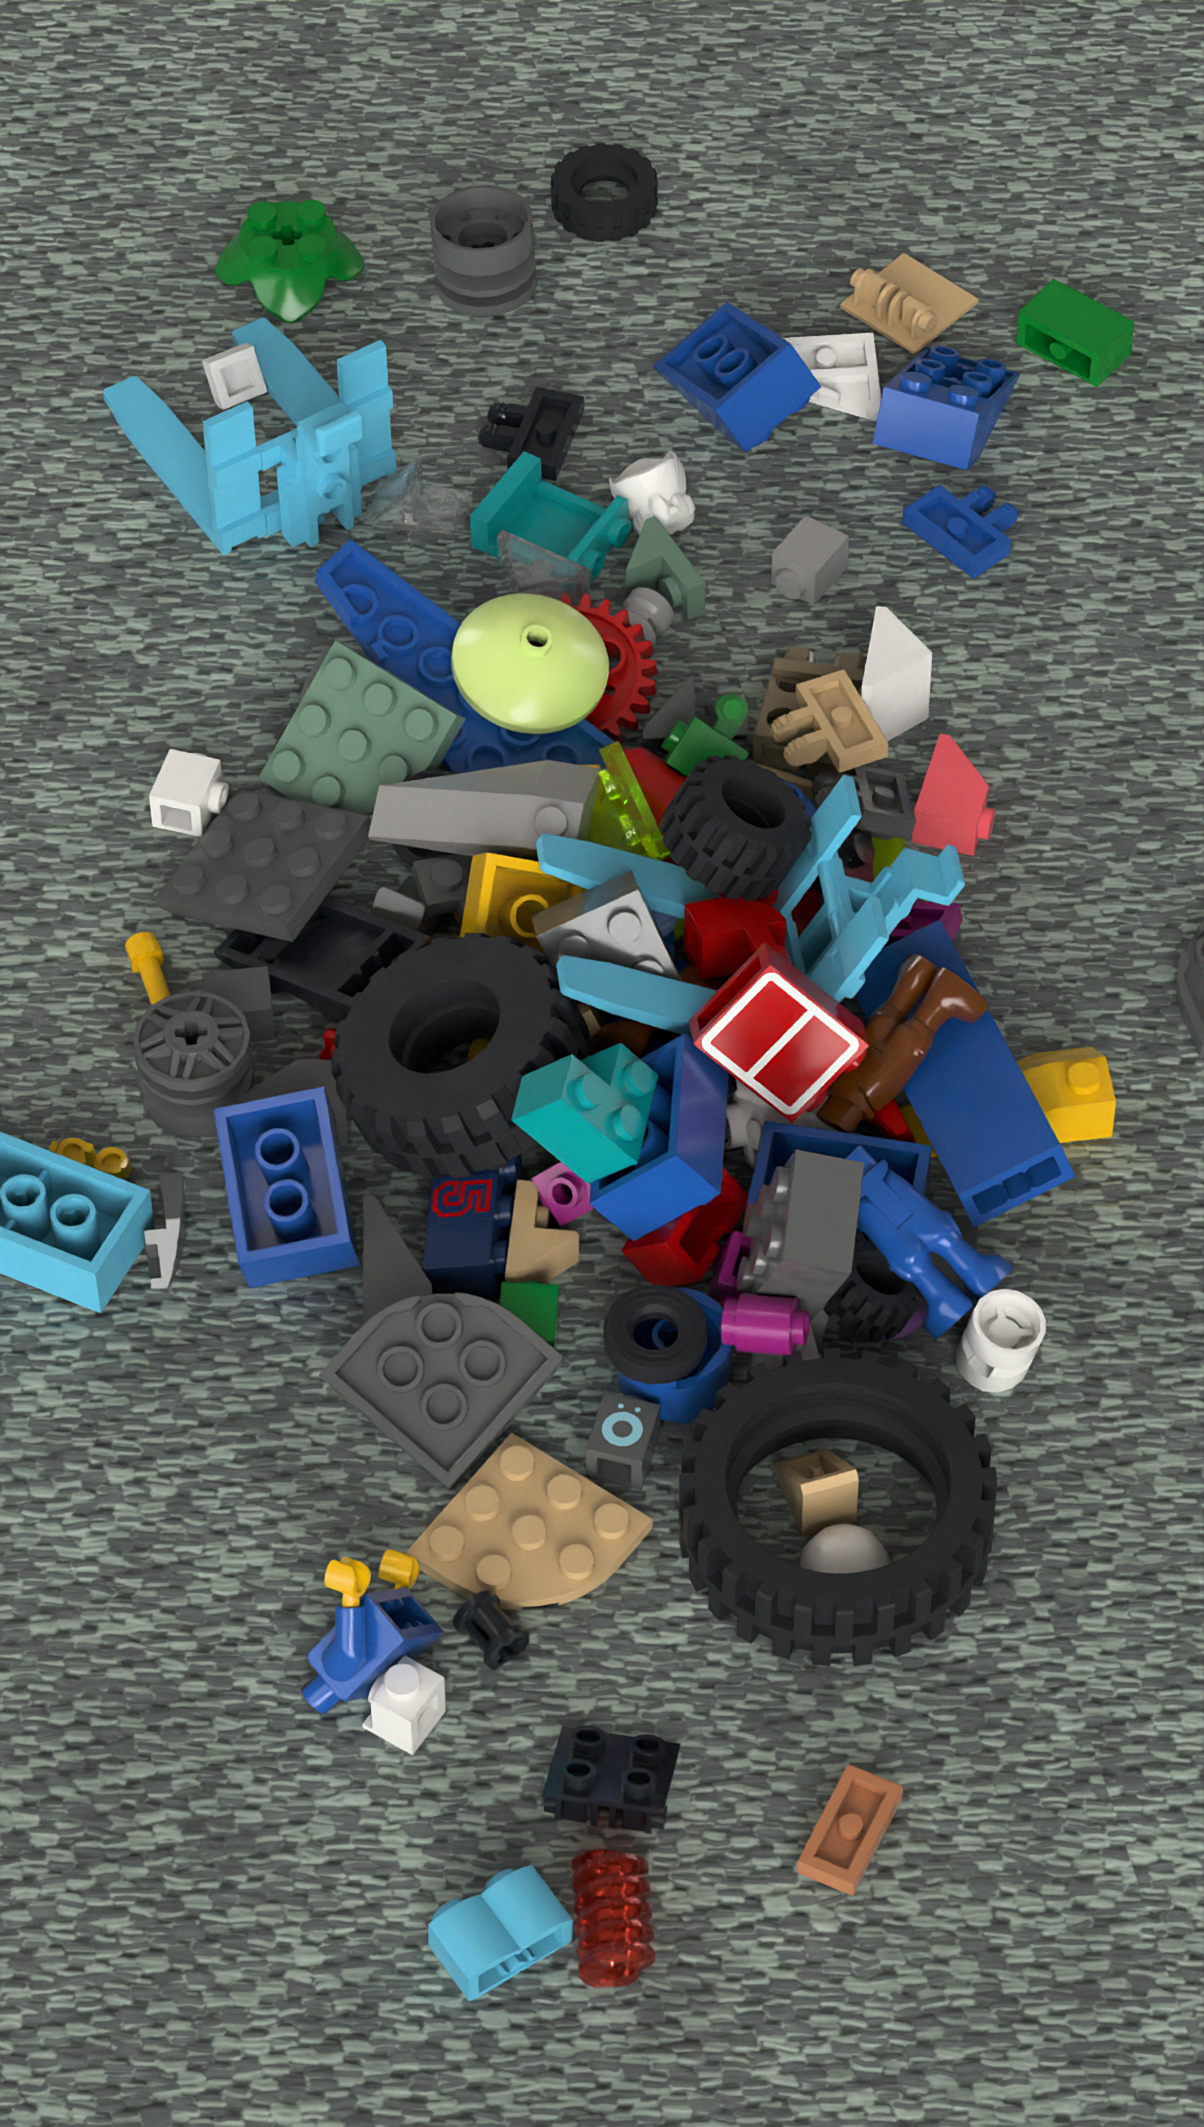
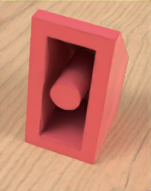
(952, 802)

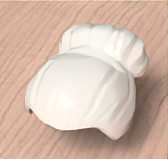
(656, 490)

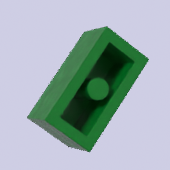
(1075, 332)

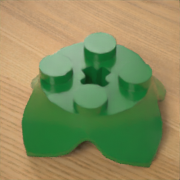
(288, 256)

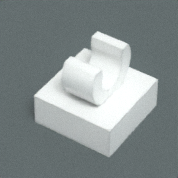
(234, 376)

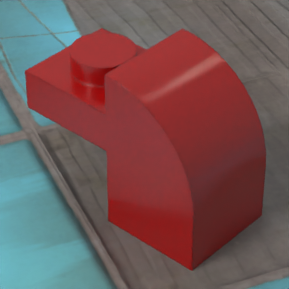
(727, 932)

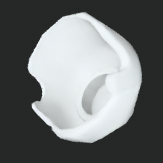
(844, 1550)

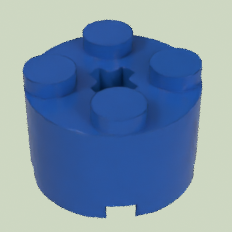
(685, 1397)

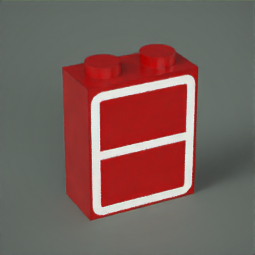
(779, 1033)

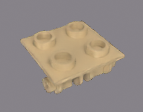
(907, 302)

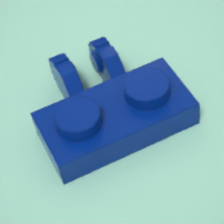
(959, 530)

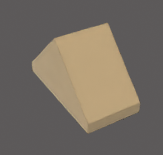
(818, 1490)

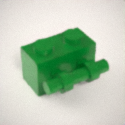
(698, 741)

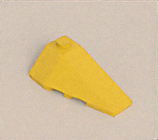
(1071, 1090)

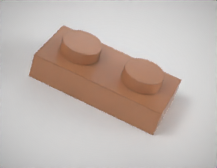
(850, 1829)

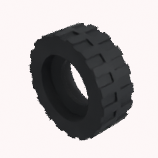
(607, 220)

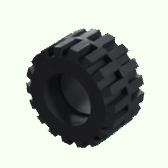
(735, 827)

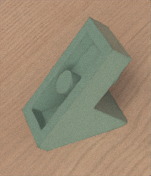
(663, 566)

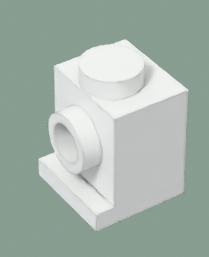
(400, 1699)

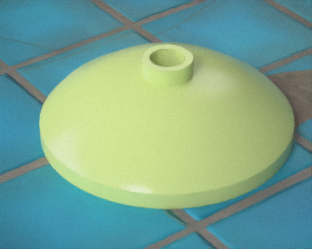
(526, 684)

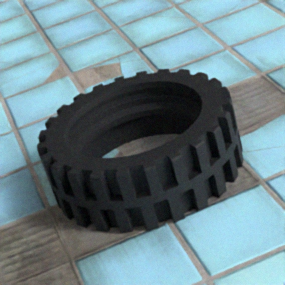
(836, 1609)

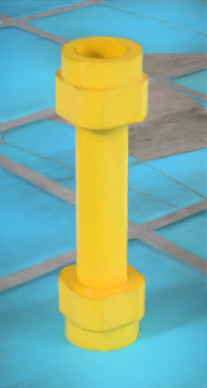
(147, 958)

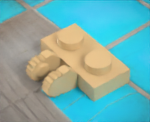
(839, 721)

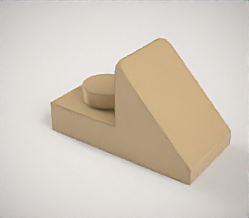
(534, 1249)

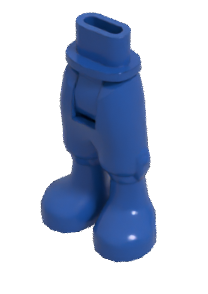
(910, 1228)

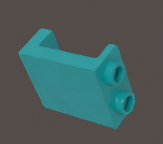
(549, 517)

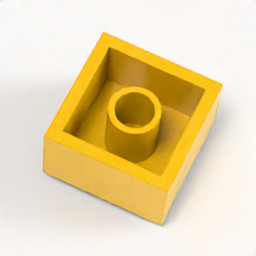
(506, 894)

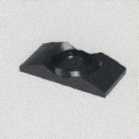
(327, 958)

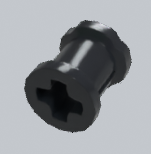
(491, 1629)

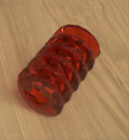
(612, 1917)

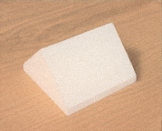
(896, 676)

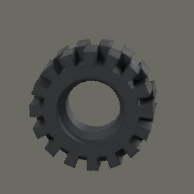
(878, 1309)

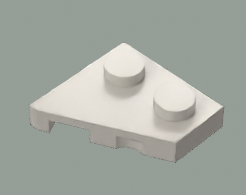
(845, 370)

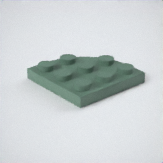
(358, 733)

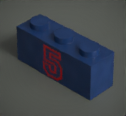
(470, 1231)

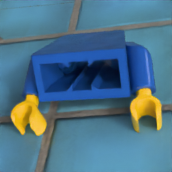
(367, 1632)

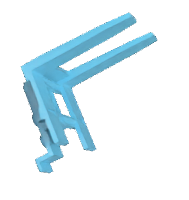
(323, 461)
(829, 951)

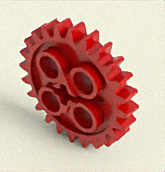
(629, 677)

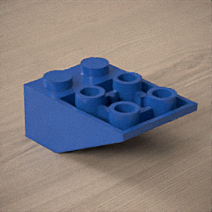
(943, 406)

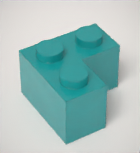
(589, 1110)

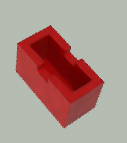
(688, 1243)

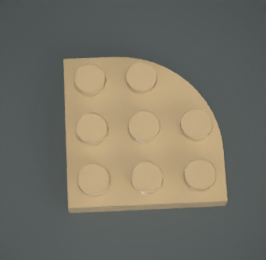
(529, 1531)

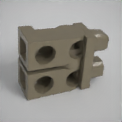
(780, 699)

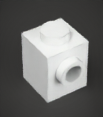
(187, 793)

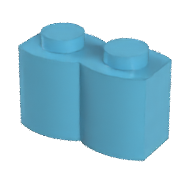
(499, 1931)

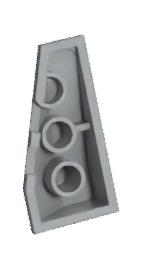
(488, 809)

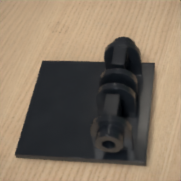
(611, 1773)

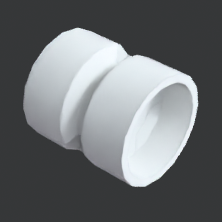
(1000, 1340)

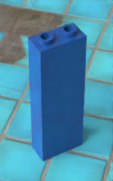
(972, 1095)

